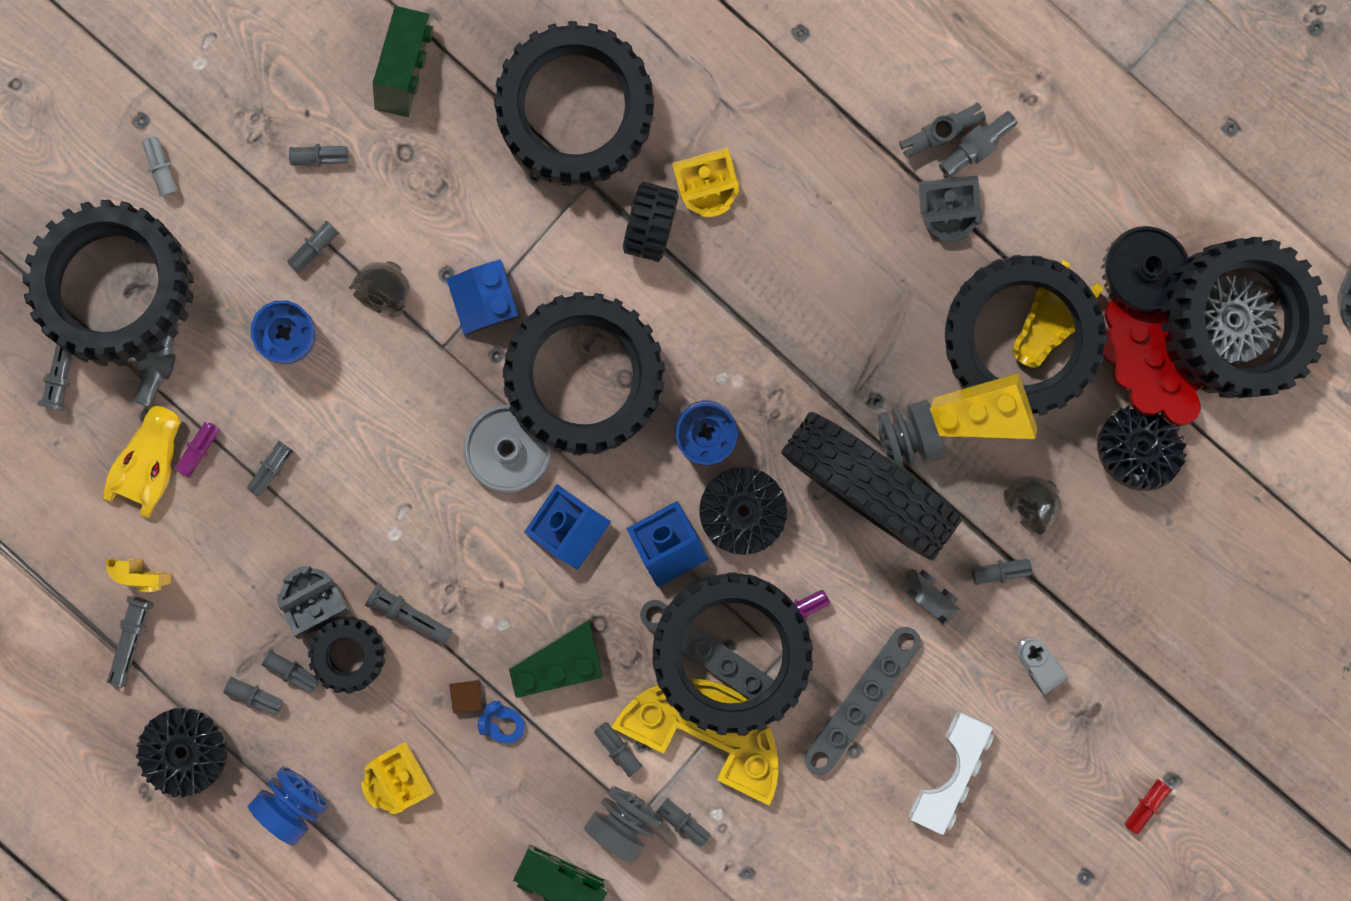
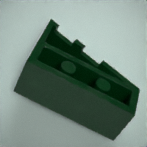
(401, 61)
(558, 664)
(557, 878)

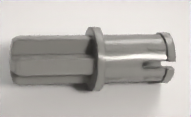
(159, 166)

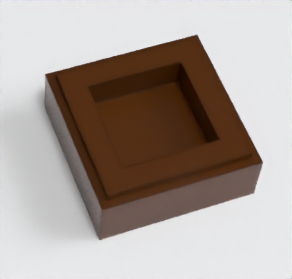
(466, 696)

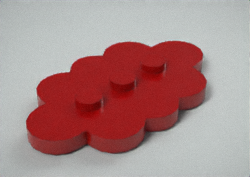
(1146, 368)

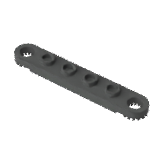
(717, 657)
(862, 700)

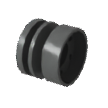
(910, 435)
(620, 828)

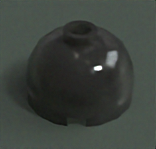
(382, 286)
(1035, 501)

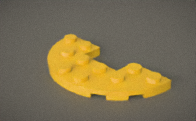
(751, 757)

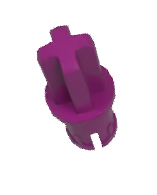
(197, 449)
(812, 603)

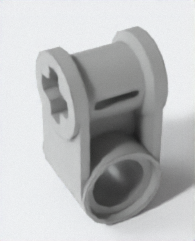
(1043, 668)

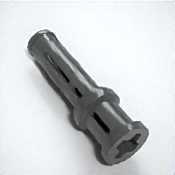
(57, 380)
(393, 611)
(132, 628)

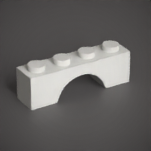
(936, 806)

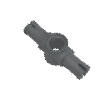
(929, 137)
(978, 144)
(154, 370)

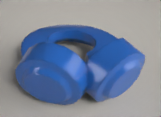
(496, 709)

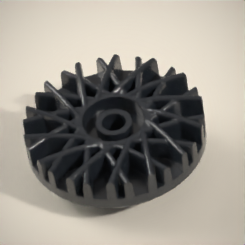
(1127, 269)
(1140, 450)
(720, 510)
(160, 756)

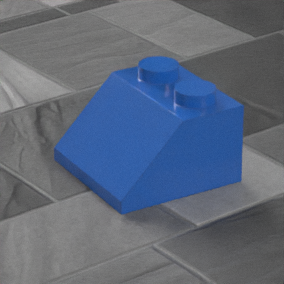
(483, 297)
(567, 527)
(667, 544)

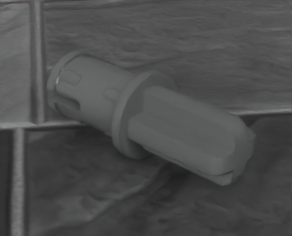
(318, 155)
(312, 247)
(270, 468)
(1002, 571)
(290, 671)
(253, 696)
(618, 749)
(683, 822)

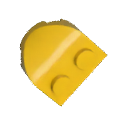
(707, 182)
(131, 574)
(395, 780)

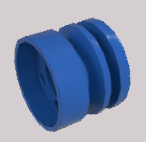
(266, 329)
(699, 448)
(293, 799)

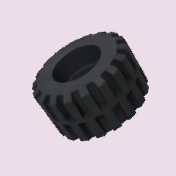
(650, 221)
(326, 670)

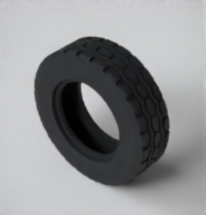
(872, 485)

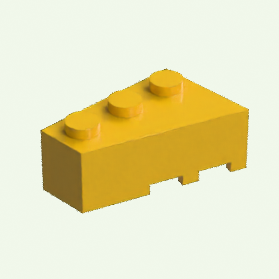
(986, 411)

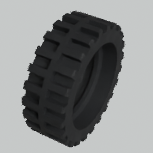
(587, 42)
(66, 241)
(1035, 272)
(1300, 305)
(617, 321)
(746, 715)

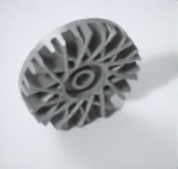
(1239, 319)
(494, 467)

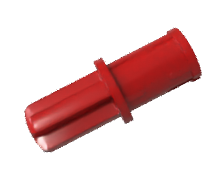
(1147, 806)

